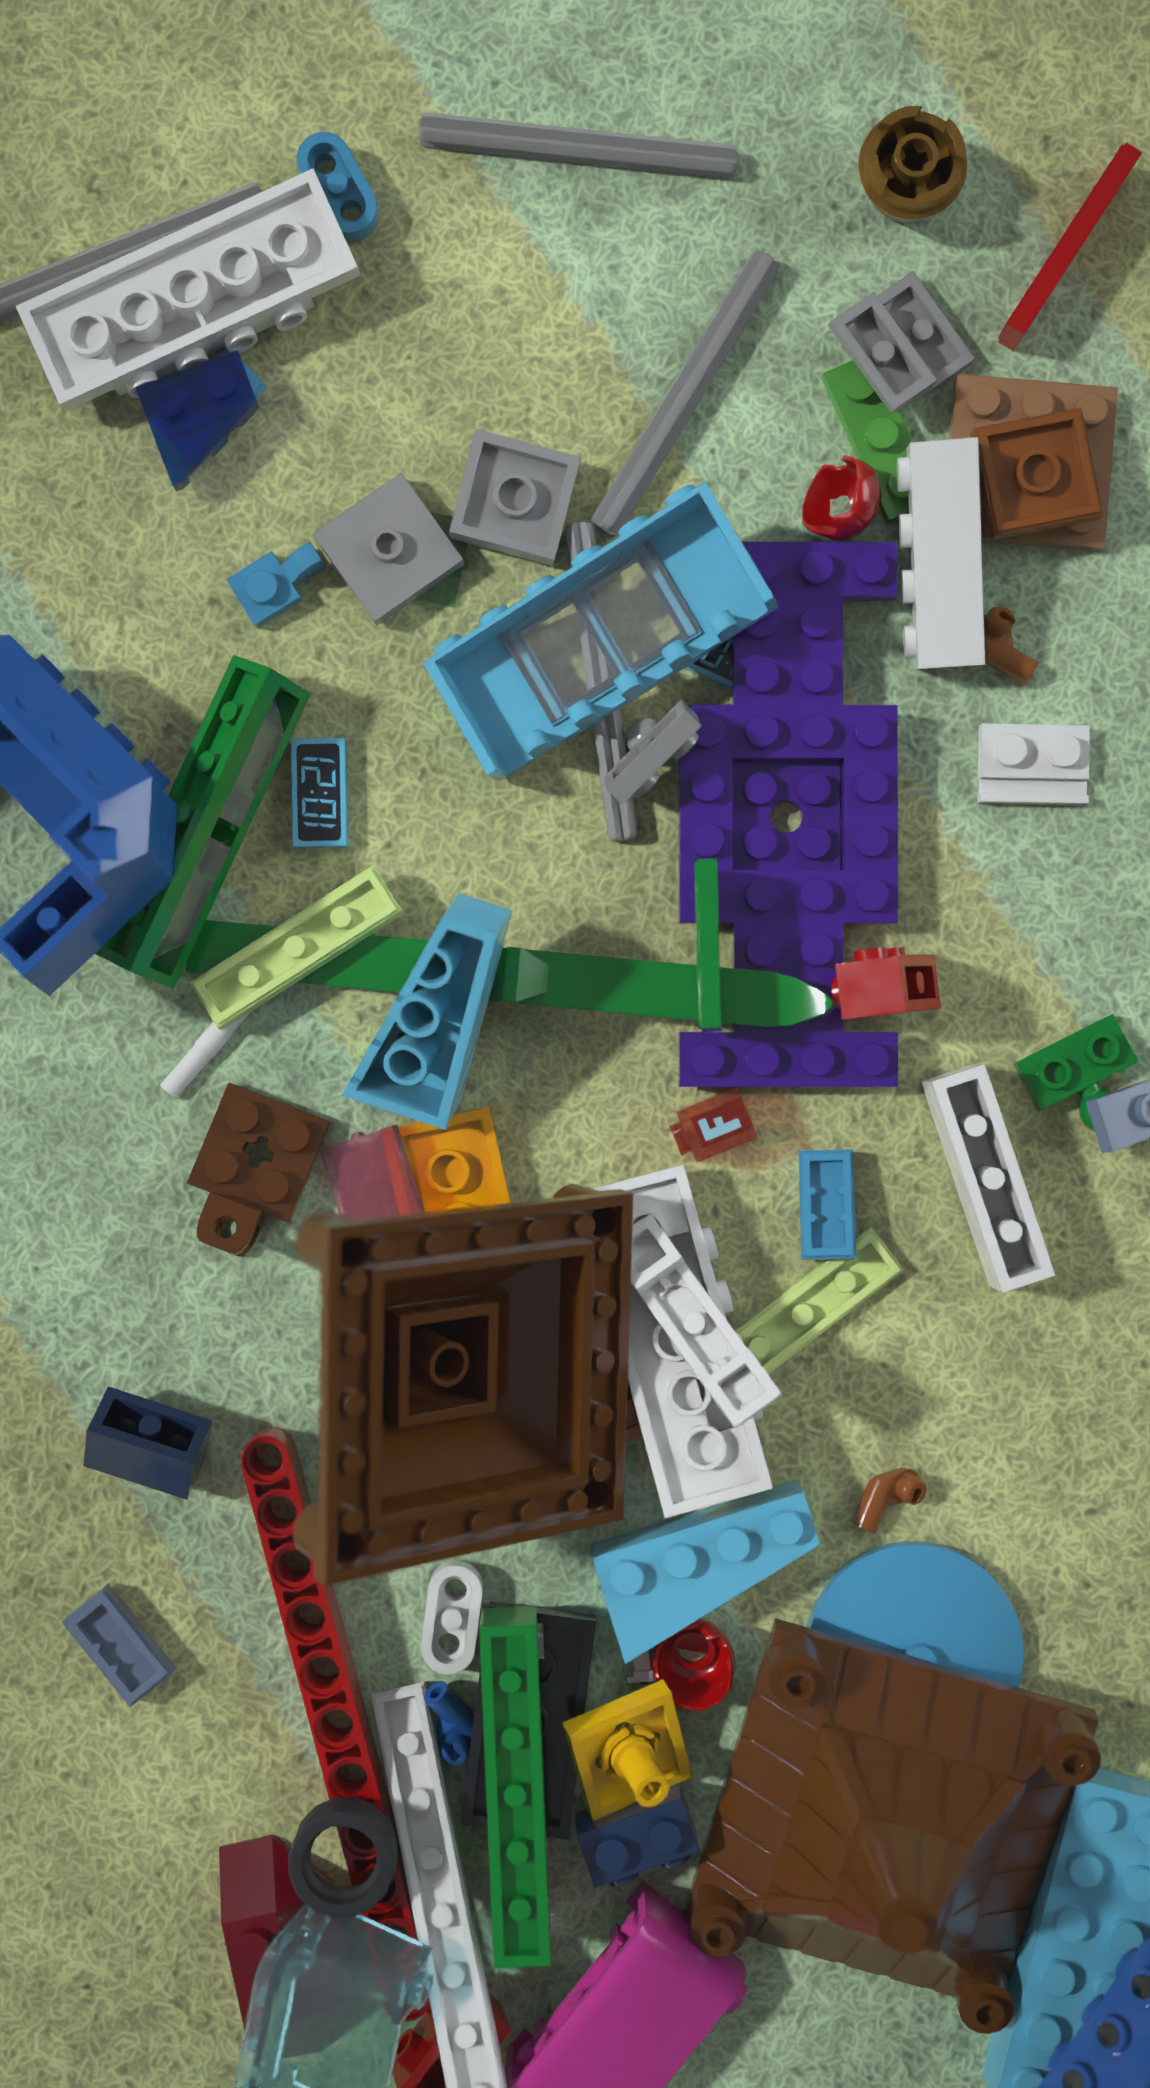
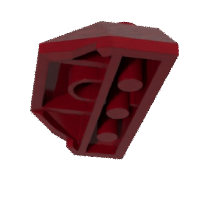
(255, 1905)

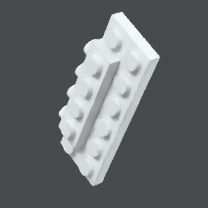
(190, 294)
(687, 1437)

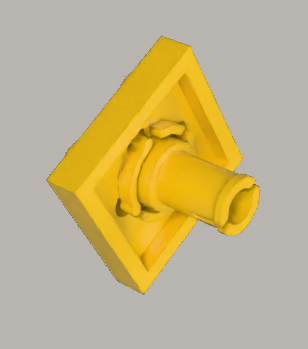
(633, 1759)

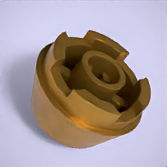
(912, 164)

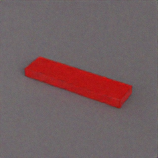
(1069, 246)

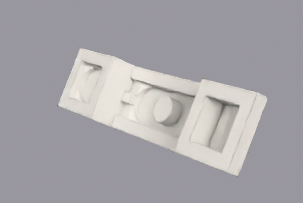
(697, 1326)

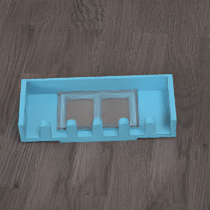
(600, 632)

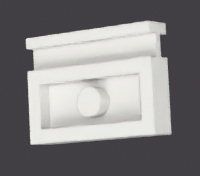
(1033, 764)

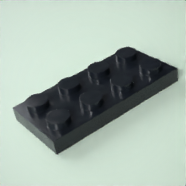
(563, 1696)

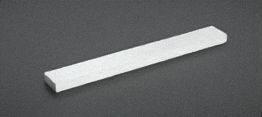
(438, 1889)

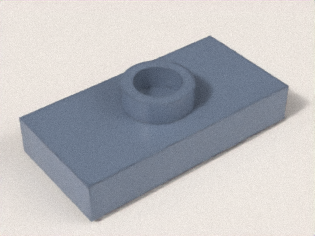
(1121, 1116)
(119, 1645)

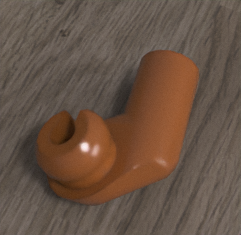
(1000, 648)
(886, 1490)

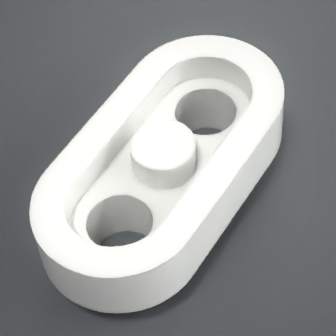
(451, 1615)

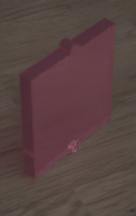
(372, 1176)

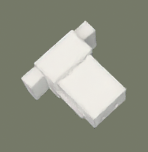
(642, 1669)

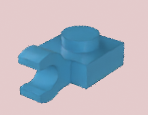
(268, 586)

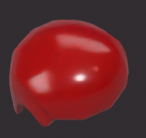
(857, 482)
(701, 1682)

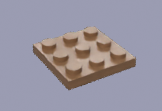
(996, 400)

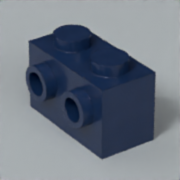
(147, 1442)
(637, 1839)

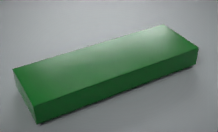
(708, 945)

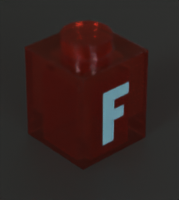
(712, 1125)

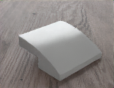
(902, 343)

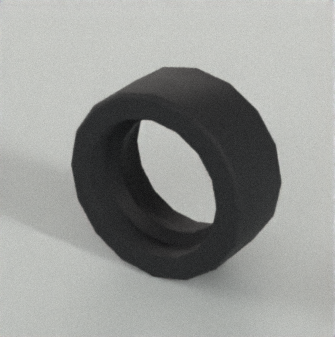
(330, 1898)

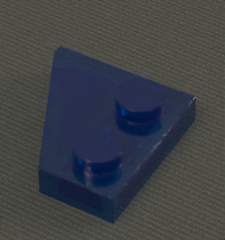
(197, 412)

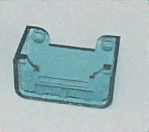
(331, 2004)

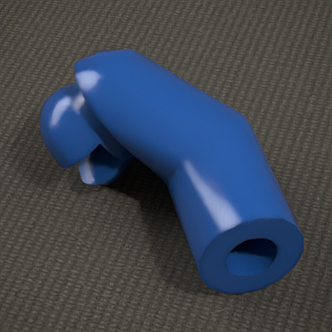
(454, 1723)

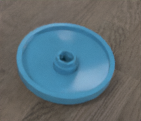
(927, 1607)

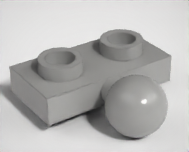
(649, 747)

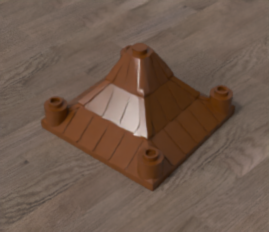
(468, 1379)
(889, 1817)

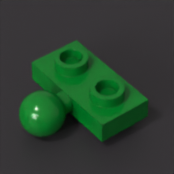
(1077, 1066)

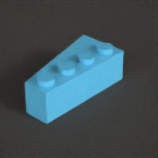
(436, 1019)
(694, 1563)

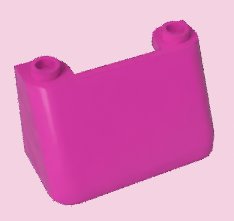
(633, 2009)

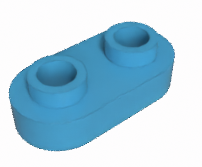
(342, 186)

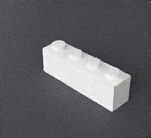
(944, 553)
(988, 1178)

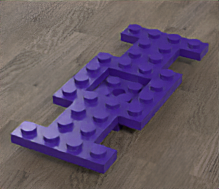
(788, 888)

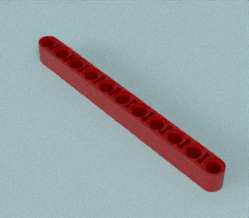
(320, 1692)

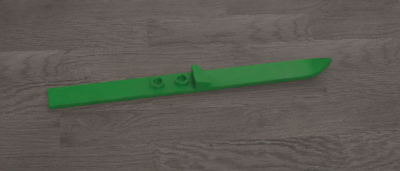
(552, 979)

